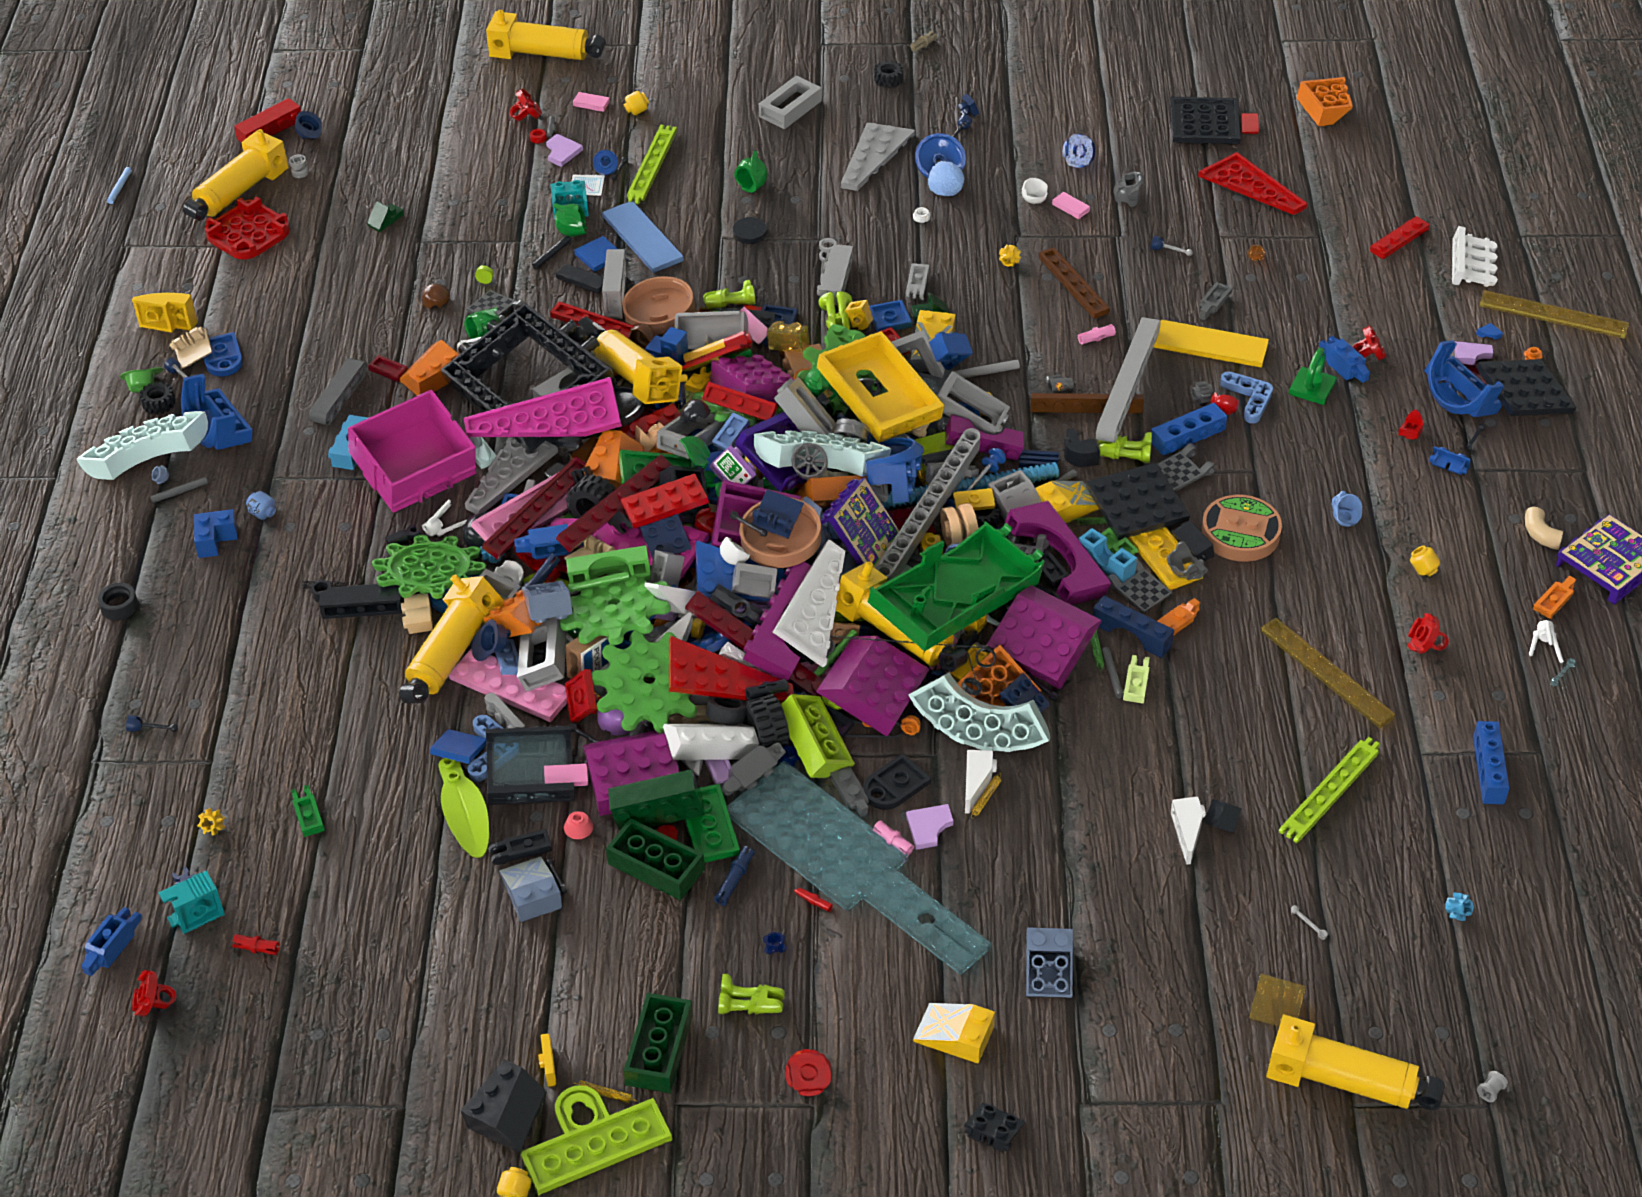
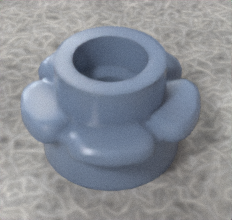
(160, 474)

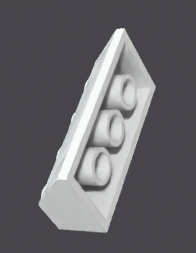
(710, 741)

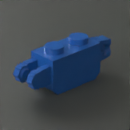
(1345, 359)
(542, 542)
(110, 940)

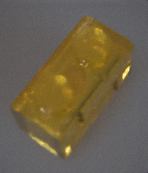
(788, 337)

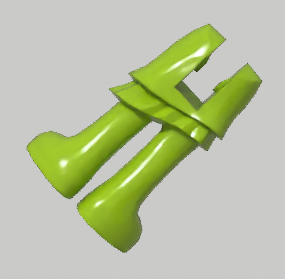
(722, 298)
(827, 303)
(1131, 449)
(762, 998)

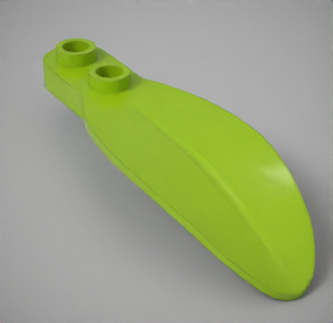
(464, 809)

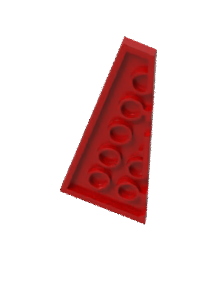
(1247, 179)
(709, 674)

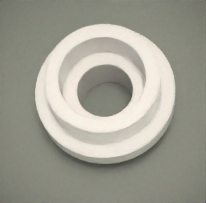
(921, 215)

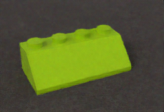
(815, 736)

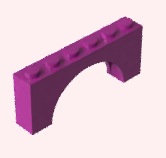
(1086, 578)
(767, 649)

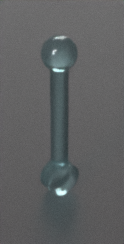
(1570, 663)

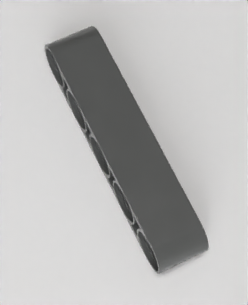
(338, 391)

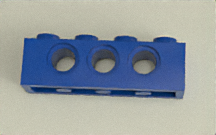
(1188, 429)
(1490, 762)

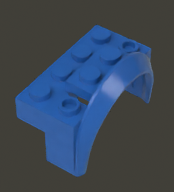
(1480, 398)
(226, 425)
(898, 468)

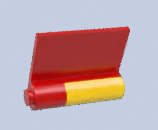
(716, 350)

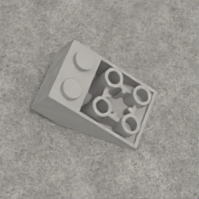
(1013, 492)

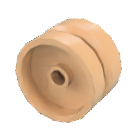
(958, 523)

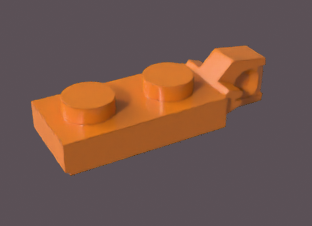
(1555, 597)
(1181, 615)

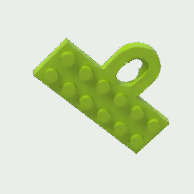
(593, 1145)

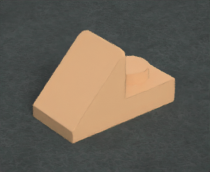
(647, 440)

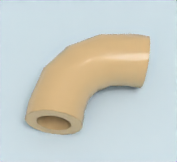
(1540, 530)

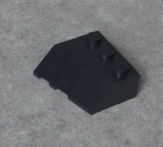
(505, 1106)

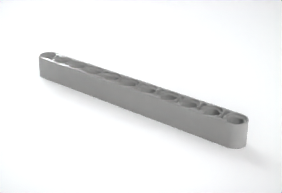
(1128, 380)
(930, 504)

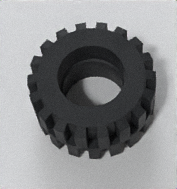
(587, 494)
(768, 720)

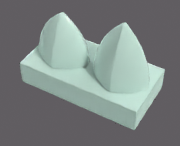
(484, 453)

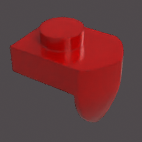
(1412, 426)

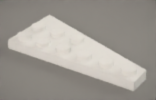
(812, 609)

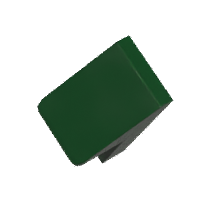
(383, 216)
(934, 304)

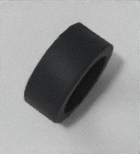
(121, 611)
(726, 710)

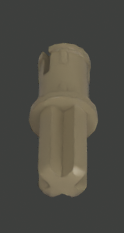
(923, 41)

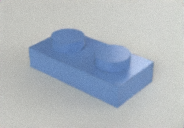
(730, 431)

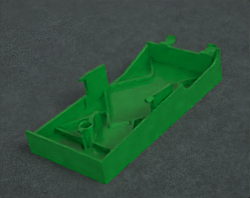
(956, 587)

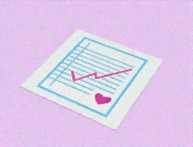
(593, 183)

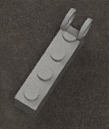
(835, 268)

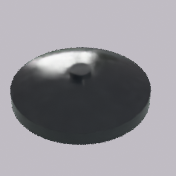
(628, 405)

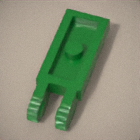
(307, 812)

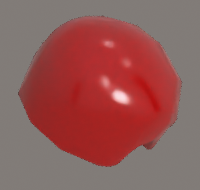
(1226, 403)

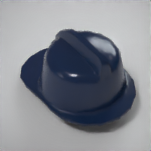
(308, 125)
(489, 639)

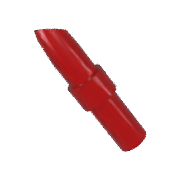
(814, 899)

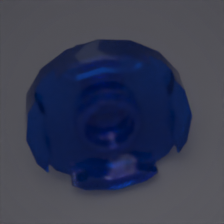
(1079, 150)

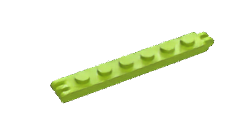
(651, 164)
(1330, 789)

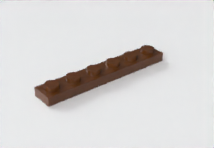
(1074, 283)
(1078, 403)

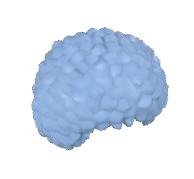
(945, 179)

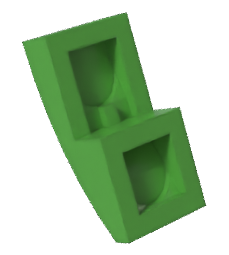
(1115, 545)

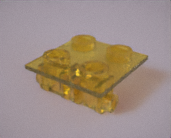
(1276, 998)

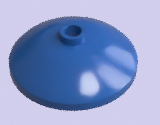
(938, 148)

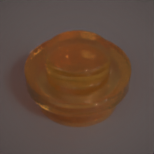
(1256, 252)

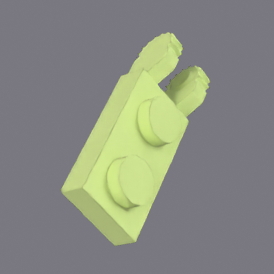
(1136, 681)

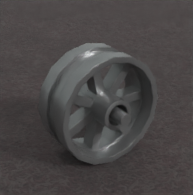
(852, 429)
(810, 461)

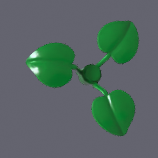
(698, 453)

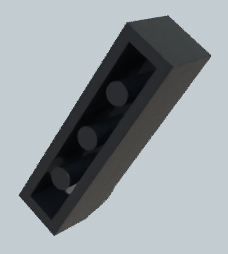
(356, 600)

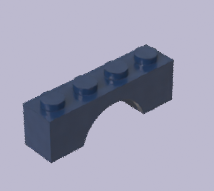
(1153, 635)

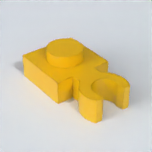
(698, 382)

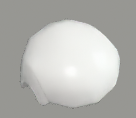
(1034, 190)
(733, 552)
(512, 571)

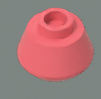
(578, 825)

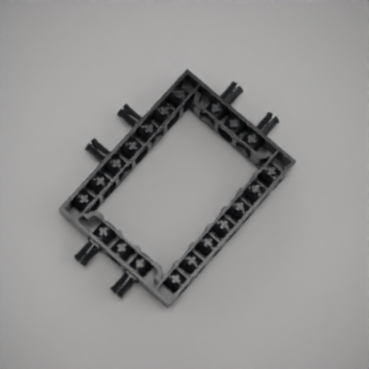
(503, 338)

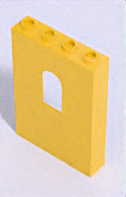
(890, 414)

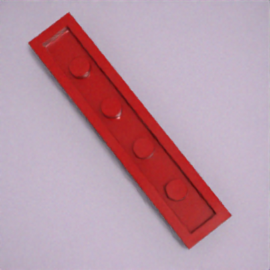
(566, 312)

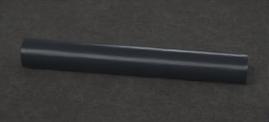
(551, 252)

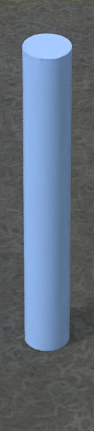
(119, 185)

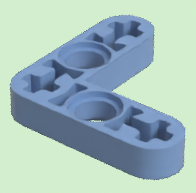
(1254, 391)
(478, 763)

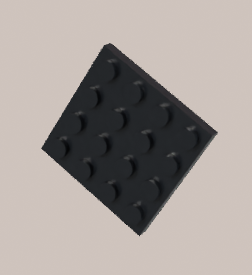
(1205, 120)
(1527, 387)
(1137, 501)

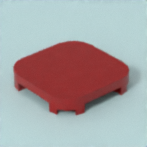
(247, 229)

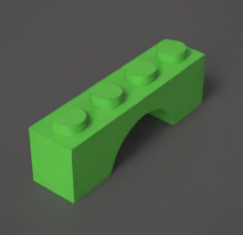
(588, 567)

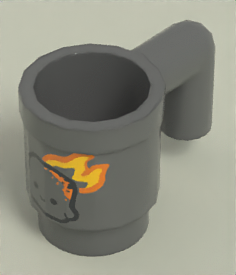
(1059, 384)

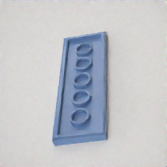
(642, 236)

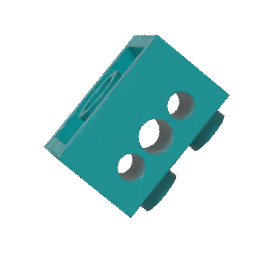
(569, 193)
(195, 903)

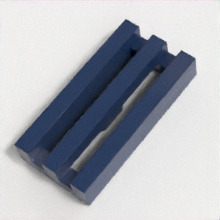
(1032, 458)

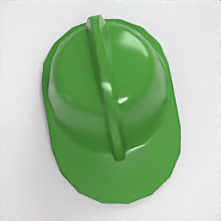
(139, 378)

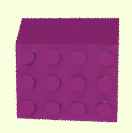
(749, 375)
(735, 498)
(1044, 635)
(873, 682)
(626, 762)

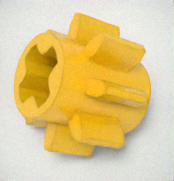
(1009, 255)
(207, 817)

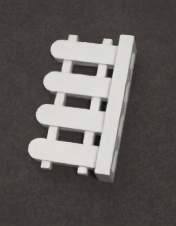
(1467, 253)

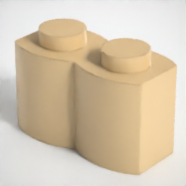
(418, 613)

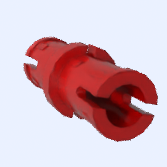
(256, 944)

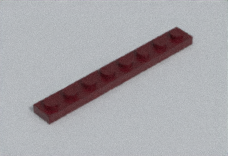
(607, 508)
(532, 510)
(740, 633)

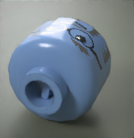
(261, 505)

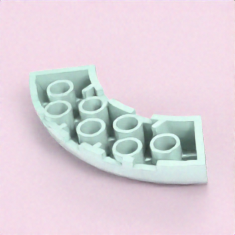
(144, 442)
(842, 453)
(977, 722)

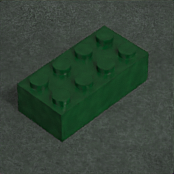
(657, 800)
(655, 859)
(658, 1043)

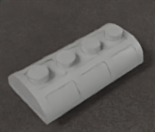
(710, 327)

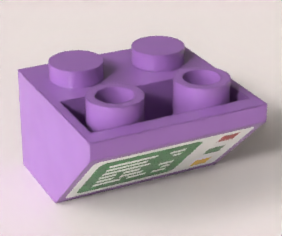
(732, 467)

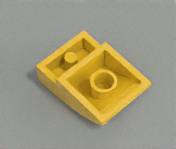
(165, 311)

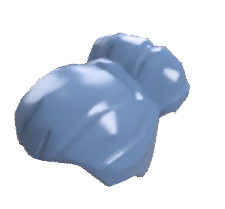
(1346, 509)

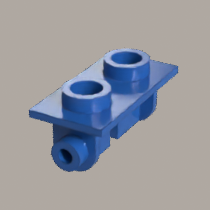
(1458, 463)

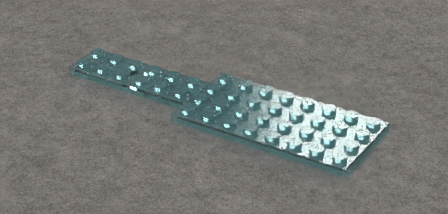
(848, 860)

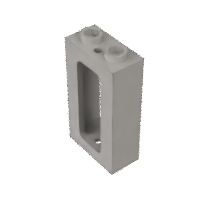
(785, 117)
(614, 283)
(921, 343)
(977, 399)
(804, 408)
(677, 429)
(554, 664)

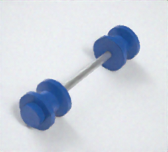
(996, 456)

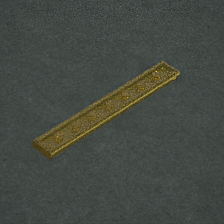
(1554, 314)
(1328, 673)

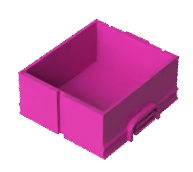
(412, 451)

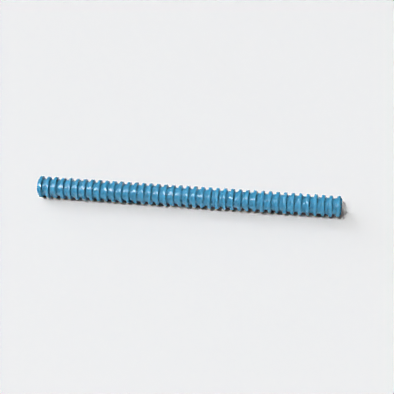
(1034, 474)

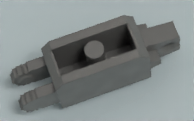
(751, 768)

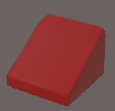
(1249, 123)

